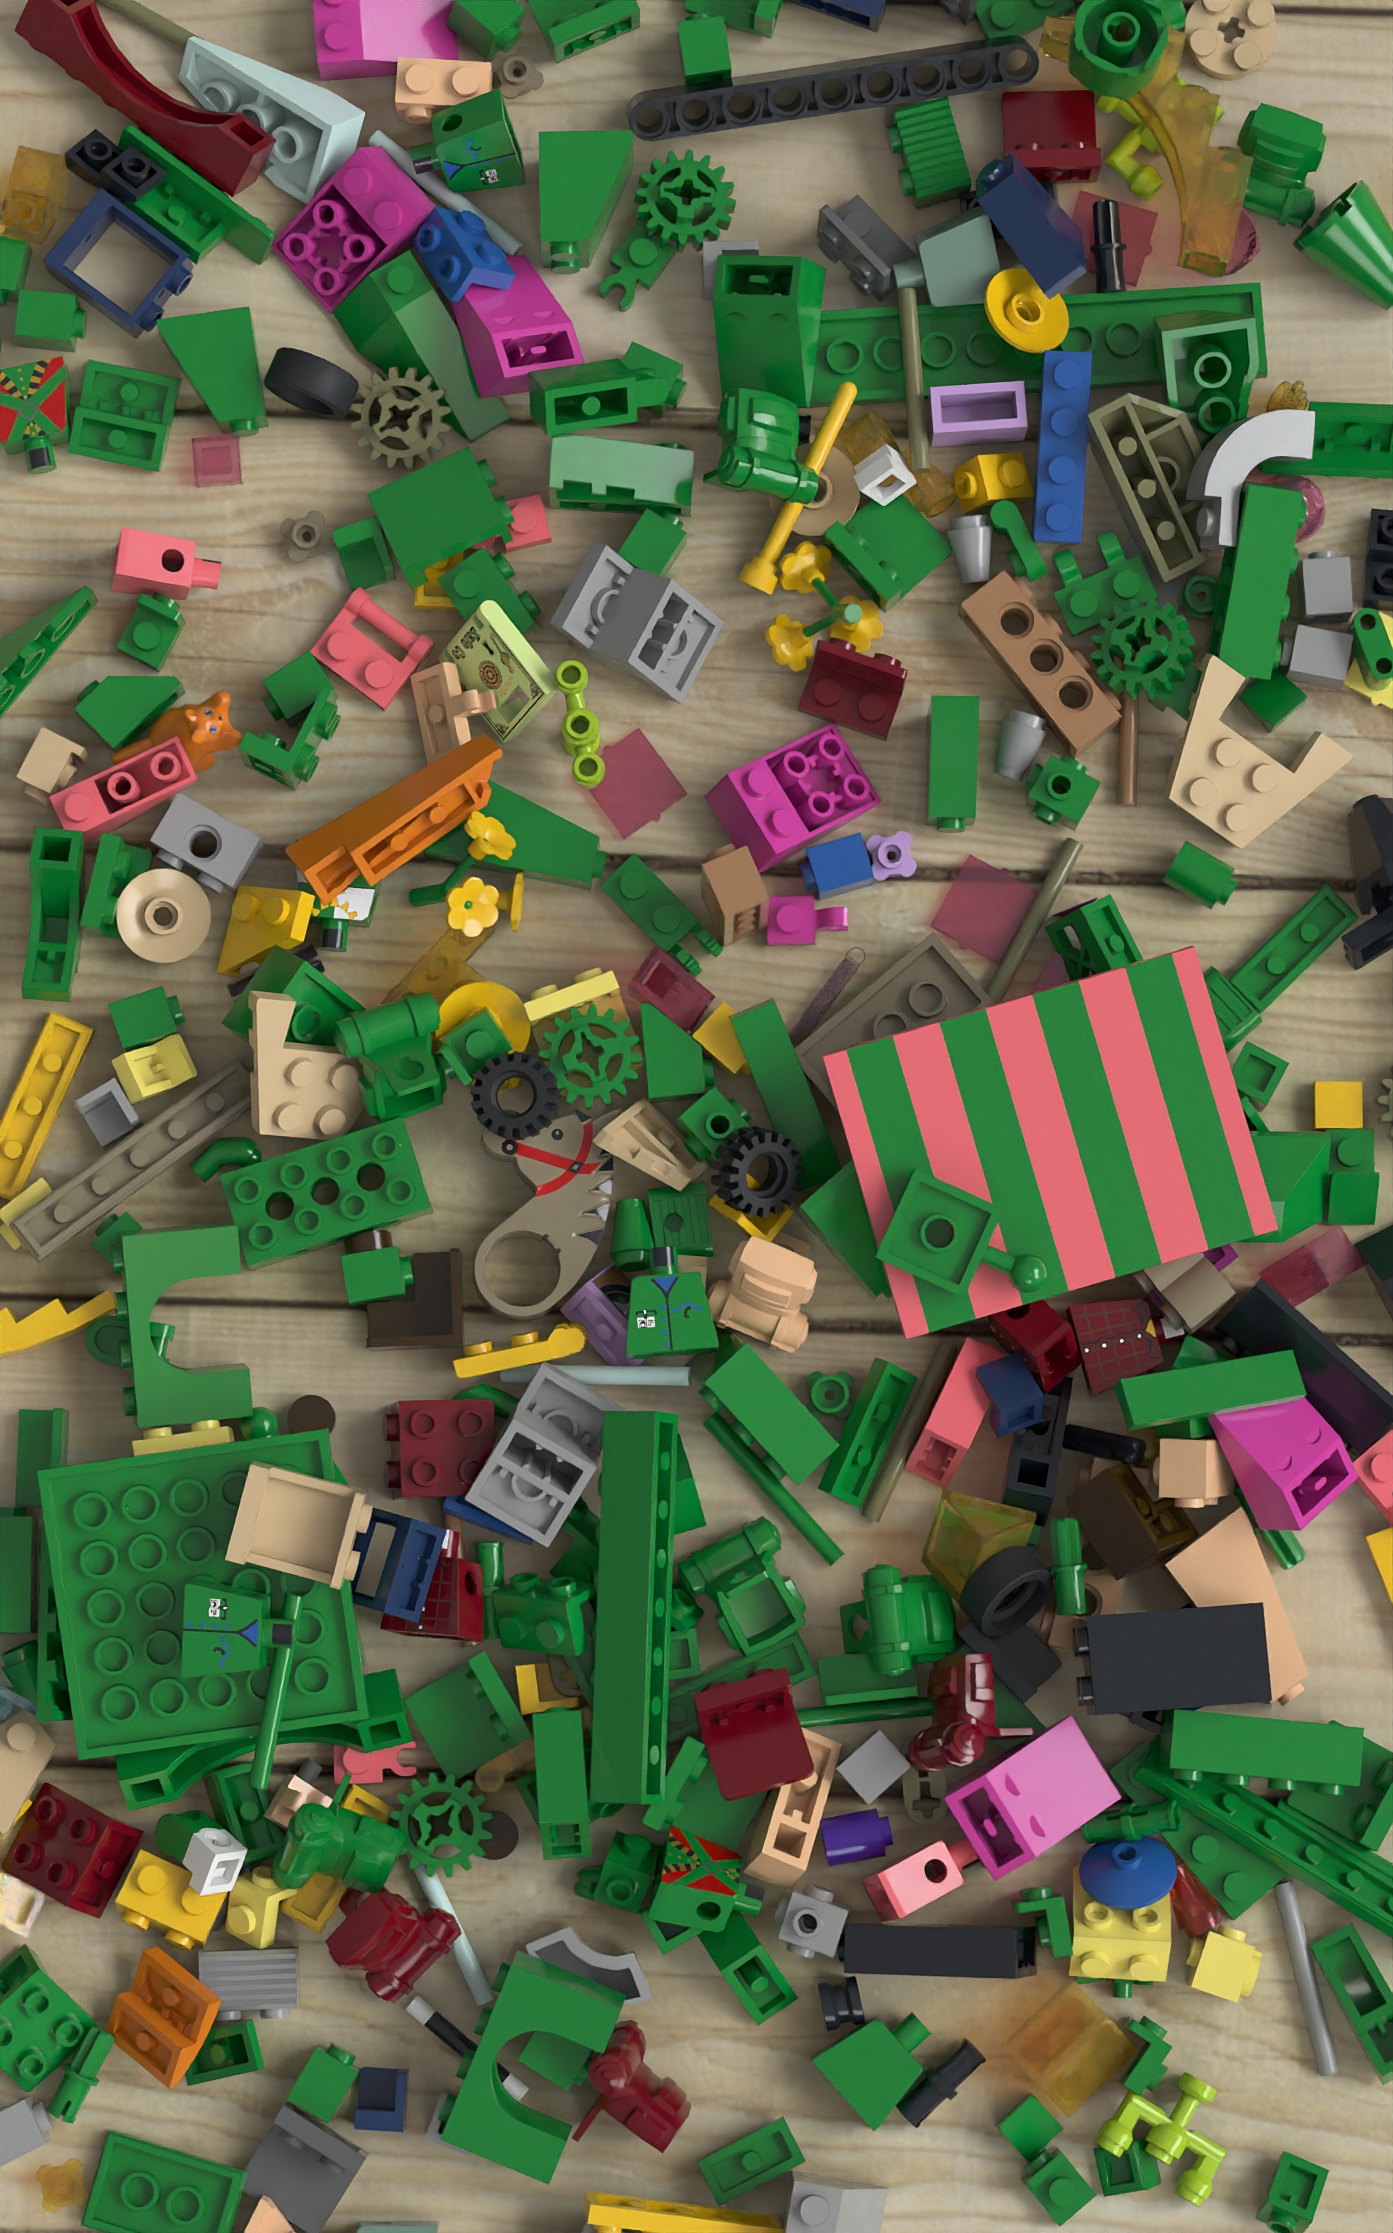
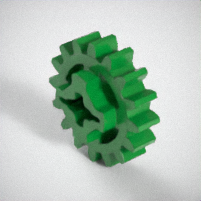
(667, 200)
(1153, 663)
(611, 1048)
(459, 1837)

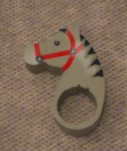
(569, 1205)

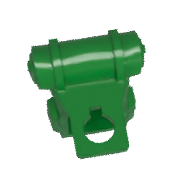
(1284, 153)
(760, 447)
(395, 1056)
(744, 1583)
(906, 1619)
(338, 1845)

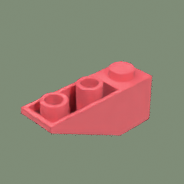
(124, 790)

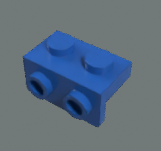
(461, 253)

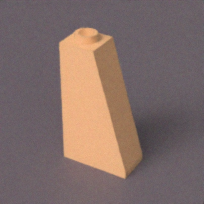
(1230, 1569)

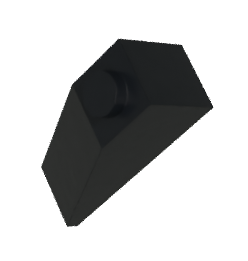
(1036, 1456)

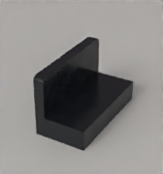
(1017, 1658)

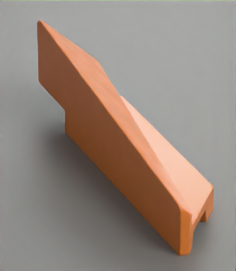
(397, 821)

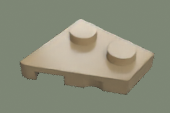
(23, 1755)

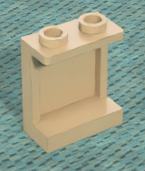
(299, 1524)

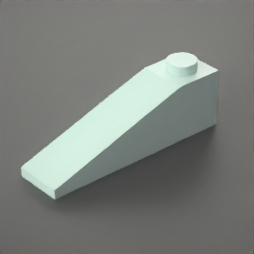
(311, 124)

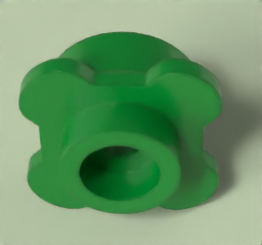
(838, 1385)

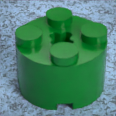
(1113, 66)

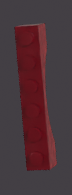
(217, 144)

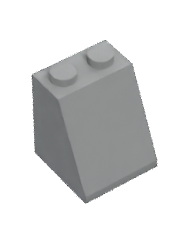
(832, 2205)

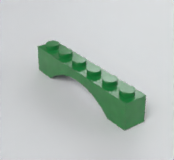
(167, 1773)

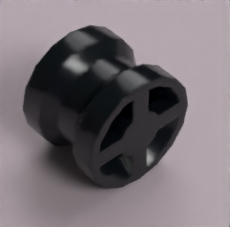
(841, 2003)

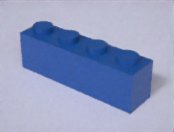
(1061, 447)

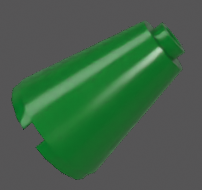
(1353, 244)

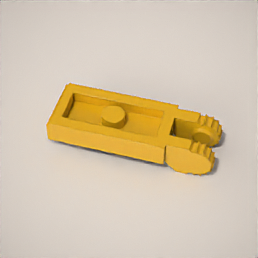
(523, 1350)

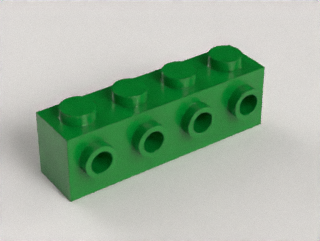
(1255, 580)
(1262, 1749)

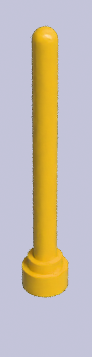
(762, 569)

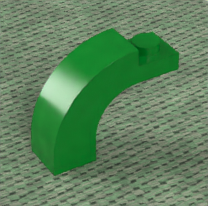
(56, 914)

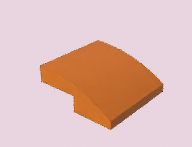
(163, 2017)

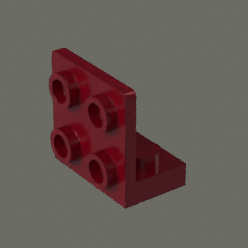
(1052, 134)
(853, 688)
(71, 1851)

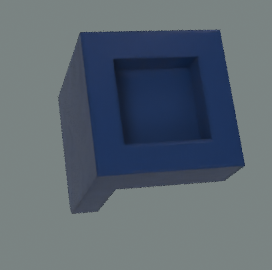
(1012, 1393)
(382, 2099)

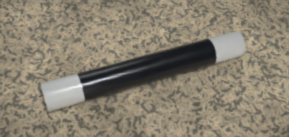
(459, 2042)

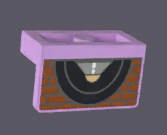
(604, 1311)

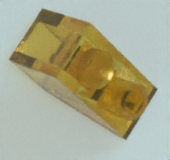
(33, 195)

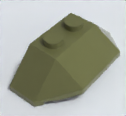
(1147, 465)

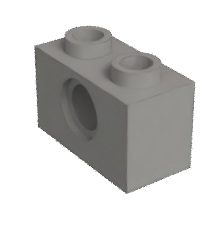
(190, 821)

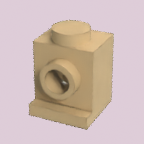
(50, 766)

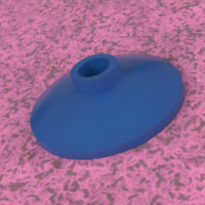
(1128, 1872)

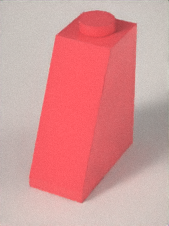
(953, 1417)

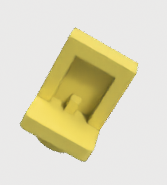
(154, 1068)
(255, 1907)

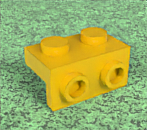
(161, 1897)

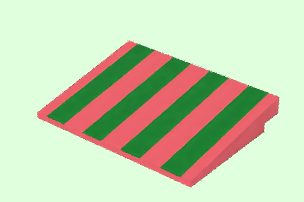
(1077, 1111)

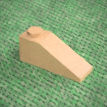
(792, 1819)

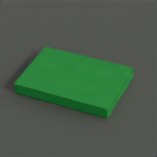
(160, 2190)

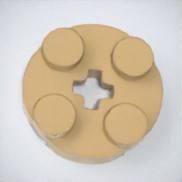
(1244, 54)

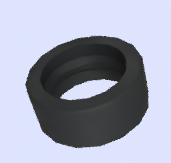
(311, 383)
(1006, 1591)

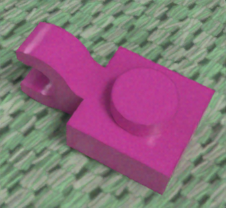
(795, 920)

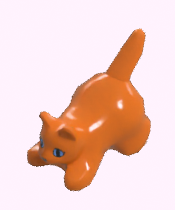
(200, 729)

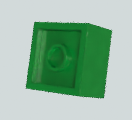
(316, 997)

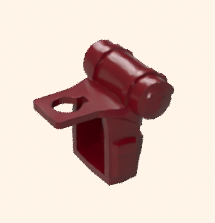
(962, 1714)
(390, 1940)
(632, 2092)

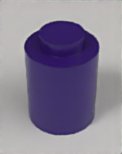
(855, 1837)

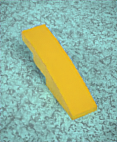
(50, 1324)

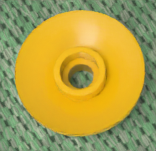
(1024, 313)
(500, 1001)

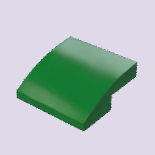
(124, 415)

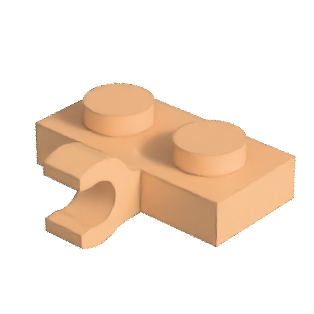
(445, 709)

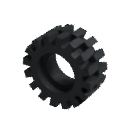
(494, 1075)
(780, 1175)

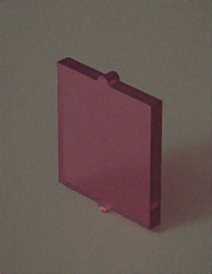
(1135, 229)
(635, 784)
(983, 909)

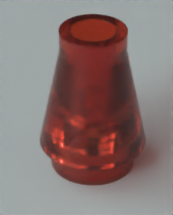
(1193, 1904)

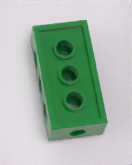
(303, 1171)

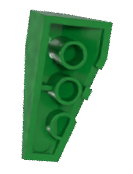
(403, 324)
(1207, 367)
(35, 642)

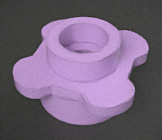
(900, 845)

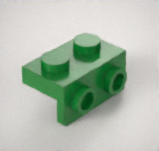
(488, 578)
(542, 1614)

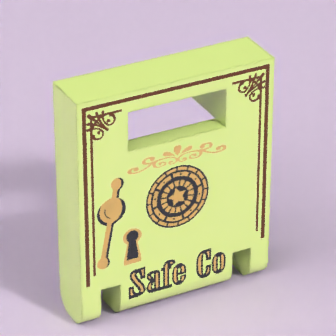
(498, 658)

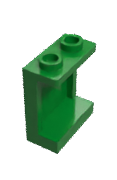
(440, 512)

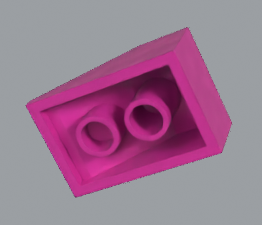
(370, 35)

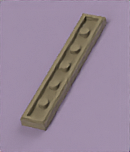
(135, 1161)

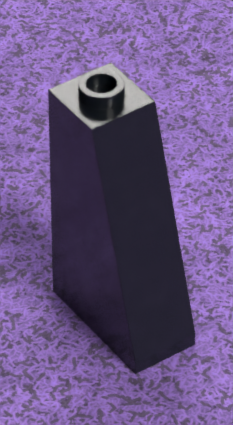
(939, 1950)

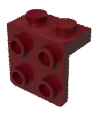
(437, 1446)
(753, 1734)

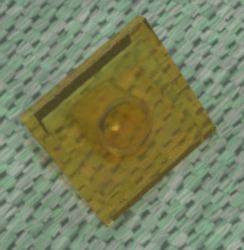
(968, 1533)

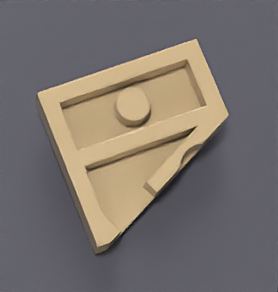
(651, 1144)

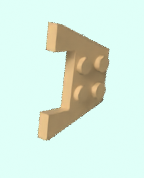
(1227, 778)
(298, 1085)

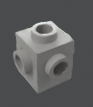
(830, 1918)

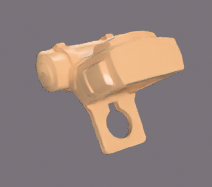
(766, 1291)

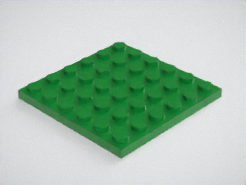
(120, 1556)

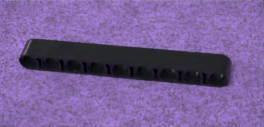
(853, 97)

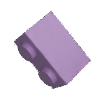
(977, 413)

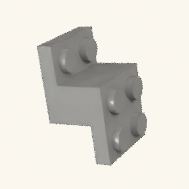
(637, 622)
(543, 1455)

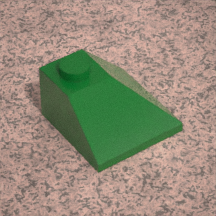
(1295, 1179)

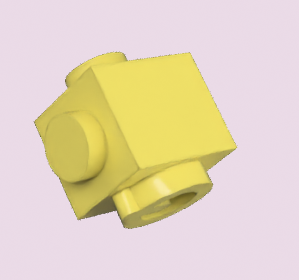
(1223, 1964)

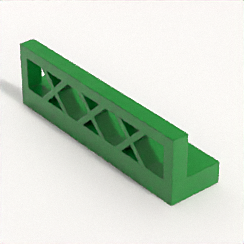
(1103, 935)

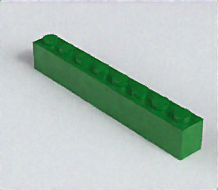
(633, 1607)

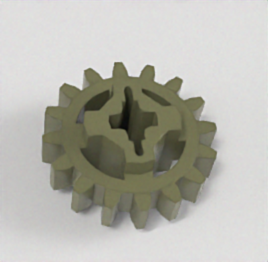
(388, 399)

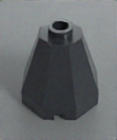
(1372, 852)

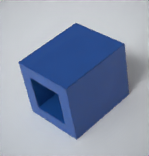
(837, 867)

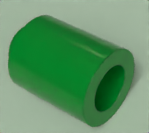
(1201, 876)

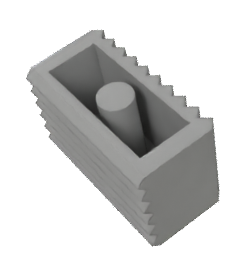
(252, 1980)

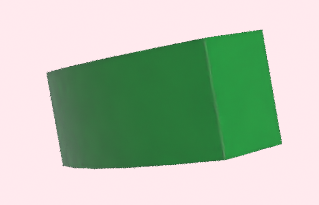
(1360, 1994)

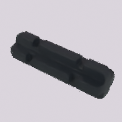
(1104, 1444)

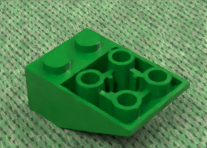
(768, 323)

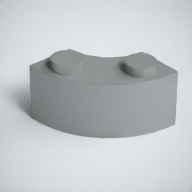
(611, 1970)

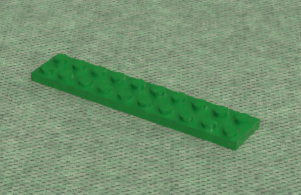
(965, 348)

